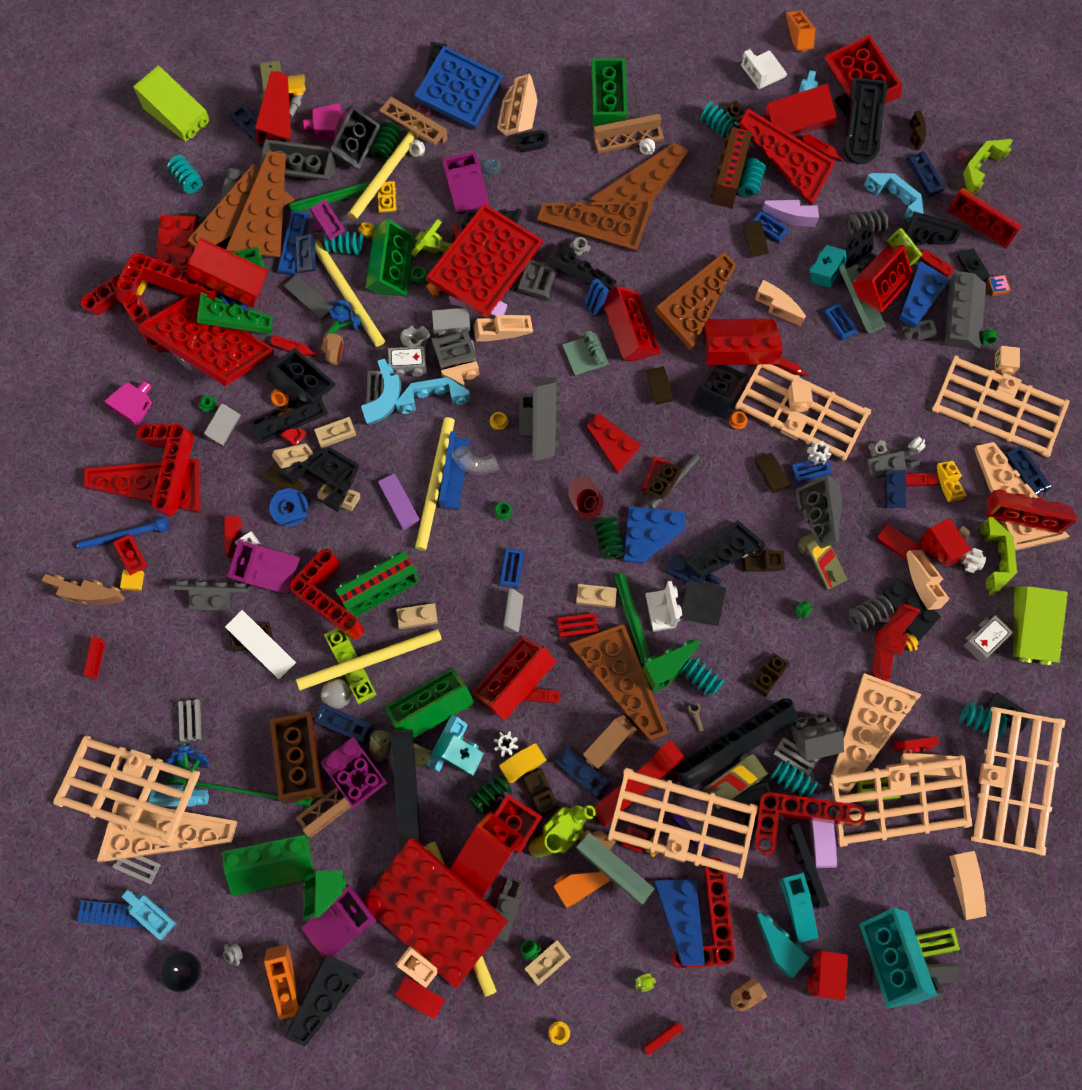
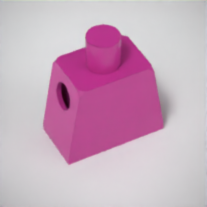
(324, 121)
(131, 402)

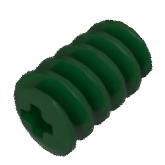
(385, 141)
(607, 538)
(489, 794)

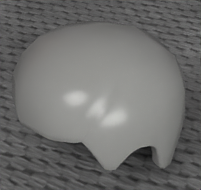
(414, 337)
(336, 693)

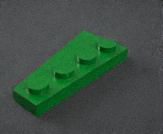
(224, 315)

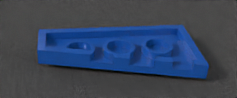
(924, 290)
(681, 909)

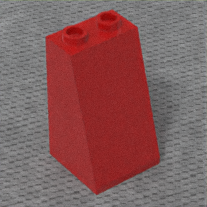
(803, 111)
(274, 113)
(486, 853)

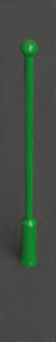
(171, 779)

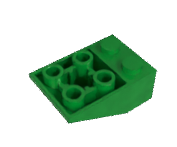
(664, 669)

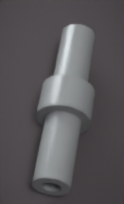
(295, 104)

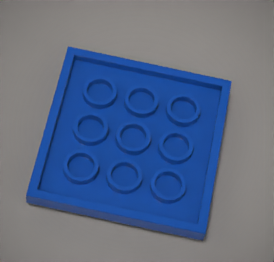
(458, 87)

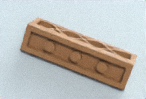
(413, 117)
(626, 130)
(325, 818)

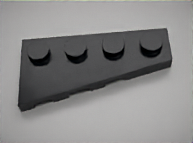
(574, 267)
(725, 549)
(327, 989)

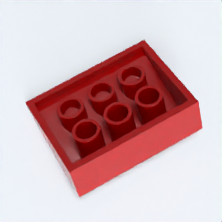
(864, 61)
(742, 342)

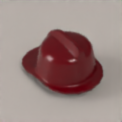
(585, 497)

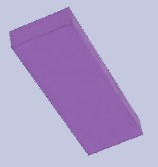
(399, 501)

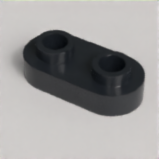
(531, 140)

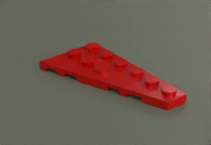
(796, 160)
(140, 481)

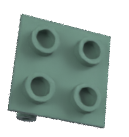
(585, 354)

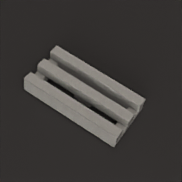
(369, 383)
(189, 703)
(793, 746)
(152, 872)

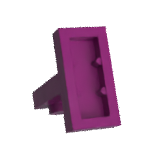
(326, 220)

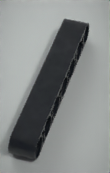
(736, 743)
(405, 786)

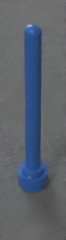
(160, 524)

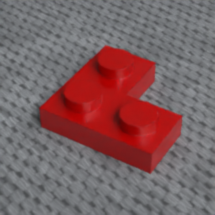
(914, 745)

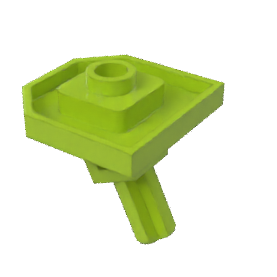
(430, 241)

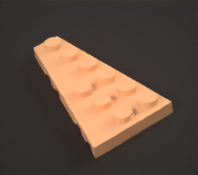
(1002, 476)
(192, 832)

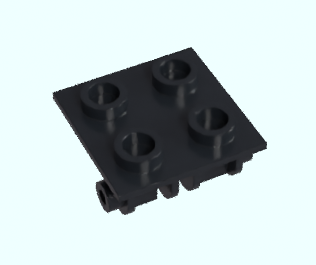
(859, 244)

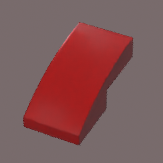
(420, 997)

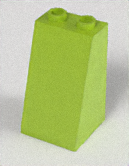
(171, 104)
(1038, 624)

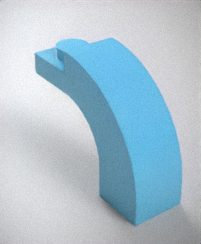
(386, 403)

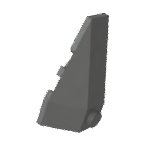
(821, 509)

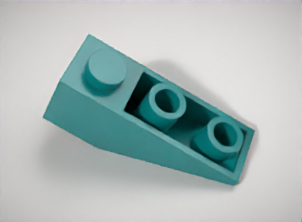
(799, 907)
(783, 952)

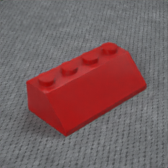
(985, 217)
(226, 272)
(884, 278)
(630, 324)
(1030, 511)
(514, 677)

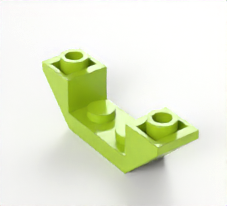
(995, 149)
(996, 532)
(344, 652)

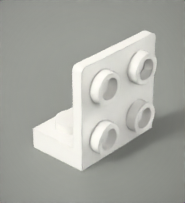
(762, 68)
(663, 609)

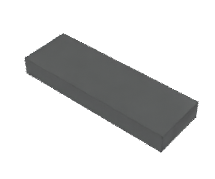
(308, 297)

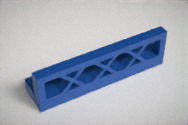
(452, 476)

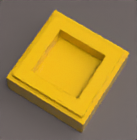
(132, 582)

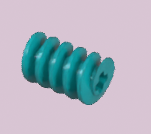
(718, 121)
(184, 174)
(751, 178)
(345, 243)
(702, 677)
(982, 718)
(794, 779)

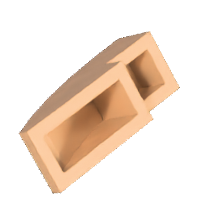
(780, 303)
(502, 327)
(926, 580)
(952, 772)
(969, 884)

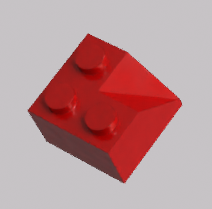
(945, 543)
(519, 818)
(829, 977)

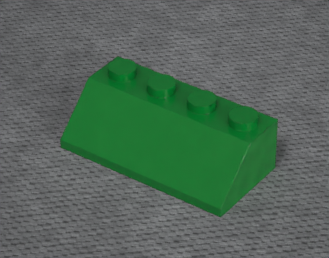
(390, 259)
(430, 703)
(268, 865)
(321, 891)

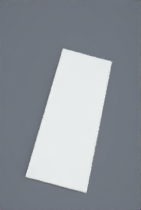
(260, 644)

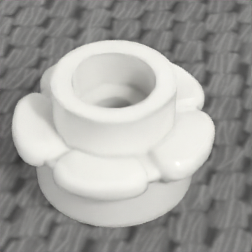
(647, 146)
(417, 148)
(917, 443)

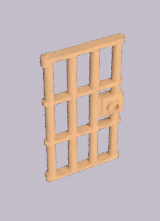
(1006, 393)
(796, 420)
(132, 772)
(1002, 777)
(900, 784)
(679, 838)

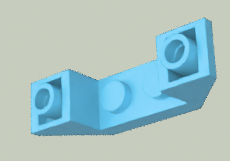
(878, 181)
(422, 389)

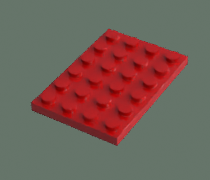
(485, 260)
(212, 349)
(435, 912)

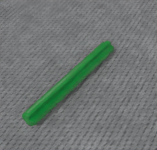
(329, 197)
(632, 618)

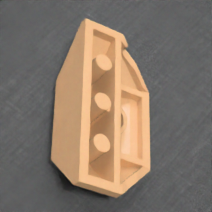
(518, 106)

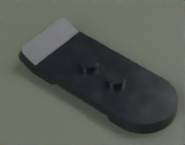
(865, 120)

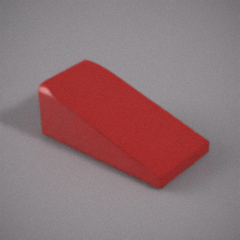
(232, 529)
(130, 554)

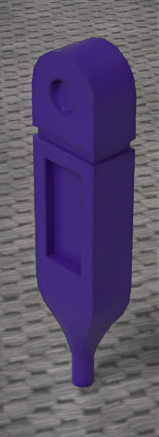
(682, 823)

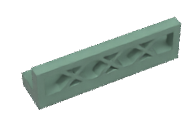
(871, 318)
(615, 869)

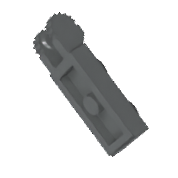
(890, 461)
(508, 907)

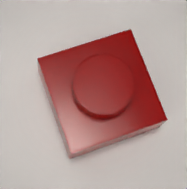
(636, 833)

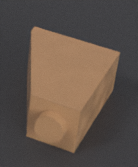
(610, 741)

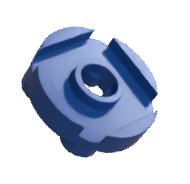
(279, 501)

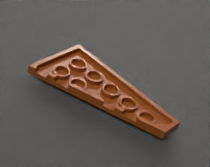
(645, 180)
(262, 215)
(224, 218)
(607, 221)
(693, 302)
(617, 668)

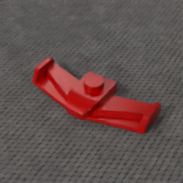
(891, 641)

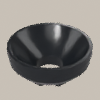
(170, 969)

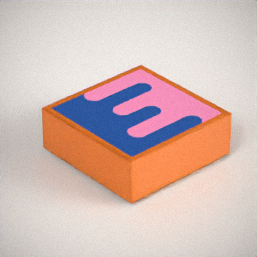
(998, 285)

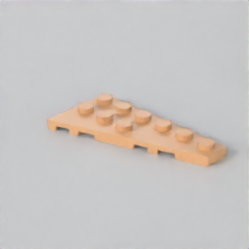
(872, 721)

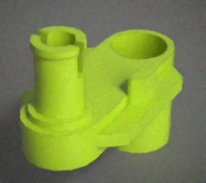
(561, 831)

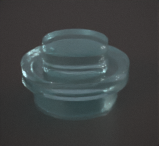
(493, 166)

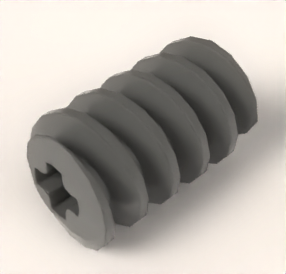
(859, 220)
(870, 611)

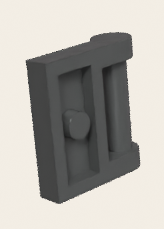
(532, 277)
(455, 352)

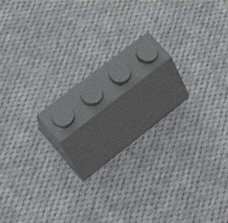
(303, 159)
(965, 311)
(544, 417)

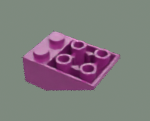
(465, 182)
(263, 566)
(353, 772)
(339, 923)

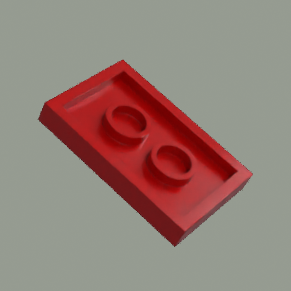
(172, 239)

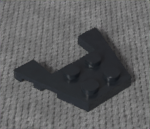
(328, 468)

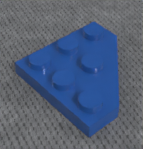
(650, 532)

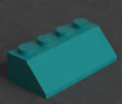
(897, 959)

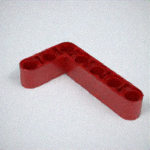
(157, 272)
(133, 308)
(172, 473)
(306, 589)
(661, 764)
(801, 813)
(715, 921)

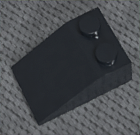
(353, 136)
(299, 377)
(719, 389)

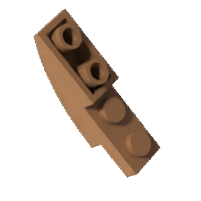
(86, 593)

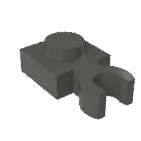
(923, 330)

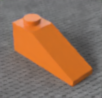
(801, 30)
(578, 886)
(282, 980)

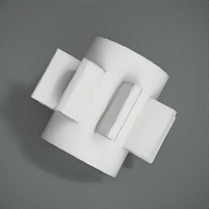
(819, 452)
(974, 560)
(508, 738)

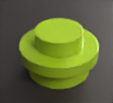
(645, 982)

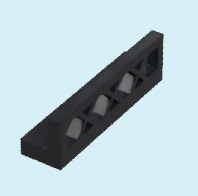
(285, 418)

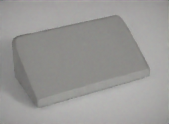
(221, 425)
(513, 611)

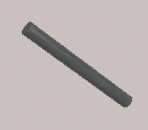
(686, 468)

